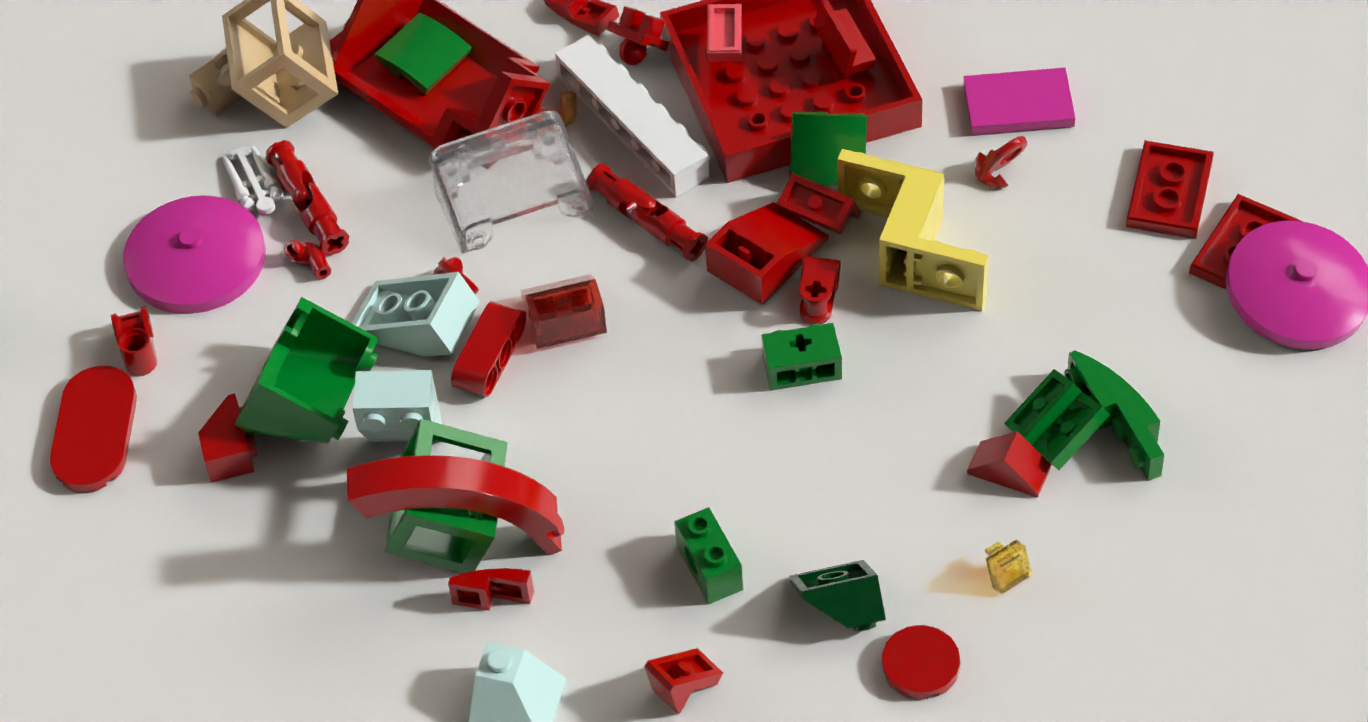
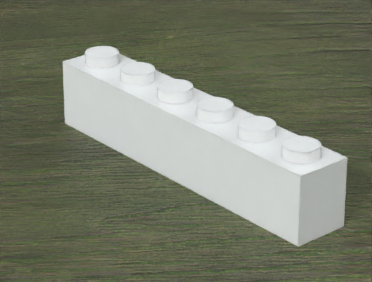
(633, 115)

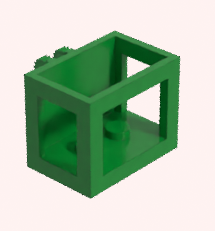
(445, 535)

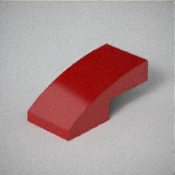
(585, 14)
(479, 587)

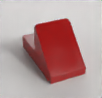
(679, 674)

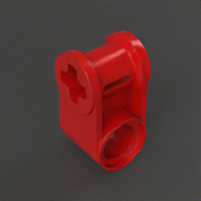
(818, 288)
(135, 341)

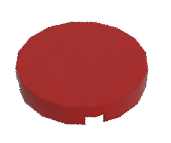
(921, 661)

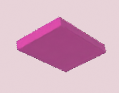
(1018, 101)

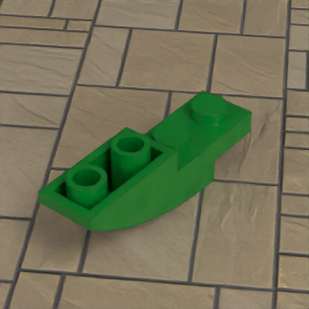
(1129, 413)

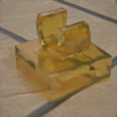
(1007, 565)

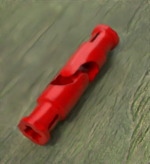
(307, 198)
(646, 212)

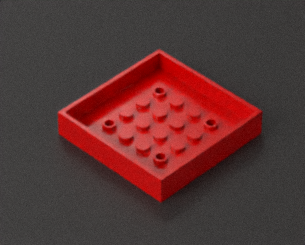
(781, 73)

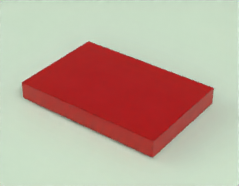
(1170, 189)
(1238, 221)

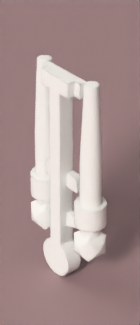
(264, 204)

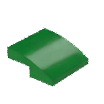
(423, 52)
(819, 140)
(1057, 419)

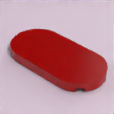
(93, 428)

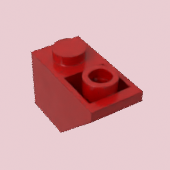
(225, 446)

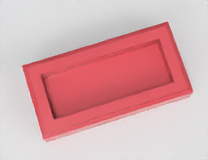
(724, 32)

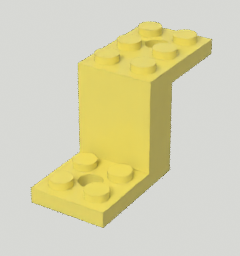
(907, 247)

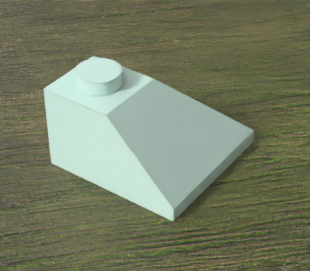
(514, 687)

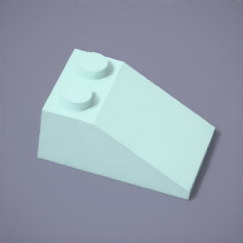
(418, 313)
(393, 402)

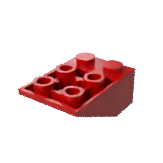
(761, 250)

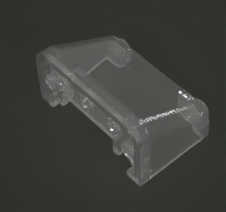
(507, 176)

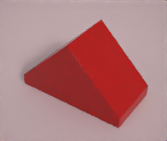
(1010, 463)

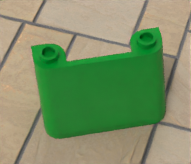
(308, 377)

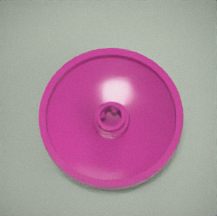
(194, 254)
(1298, 284)

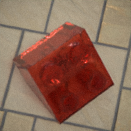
(564, 311)

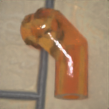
(568, 107)

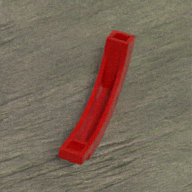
(459, 484)

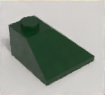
(845, 593)

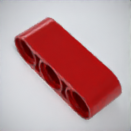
(488, 349)

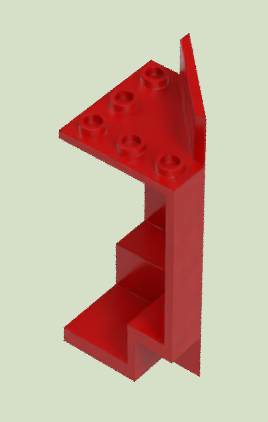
(479, 94)

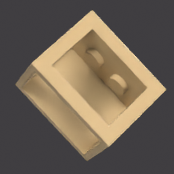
(282, 75)

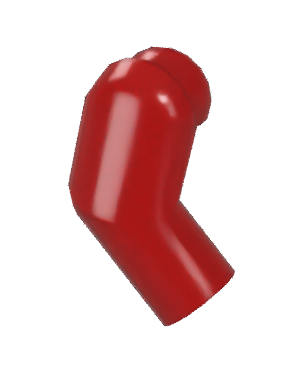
(309, 255)

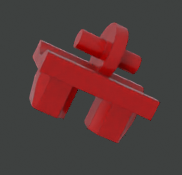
(638, 32)

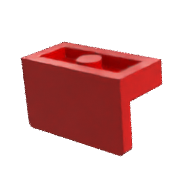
(843, 39)
(817, 204)

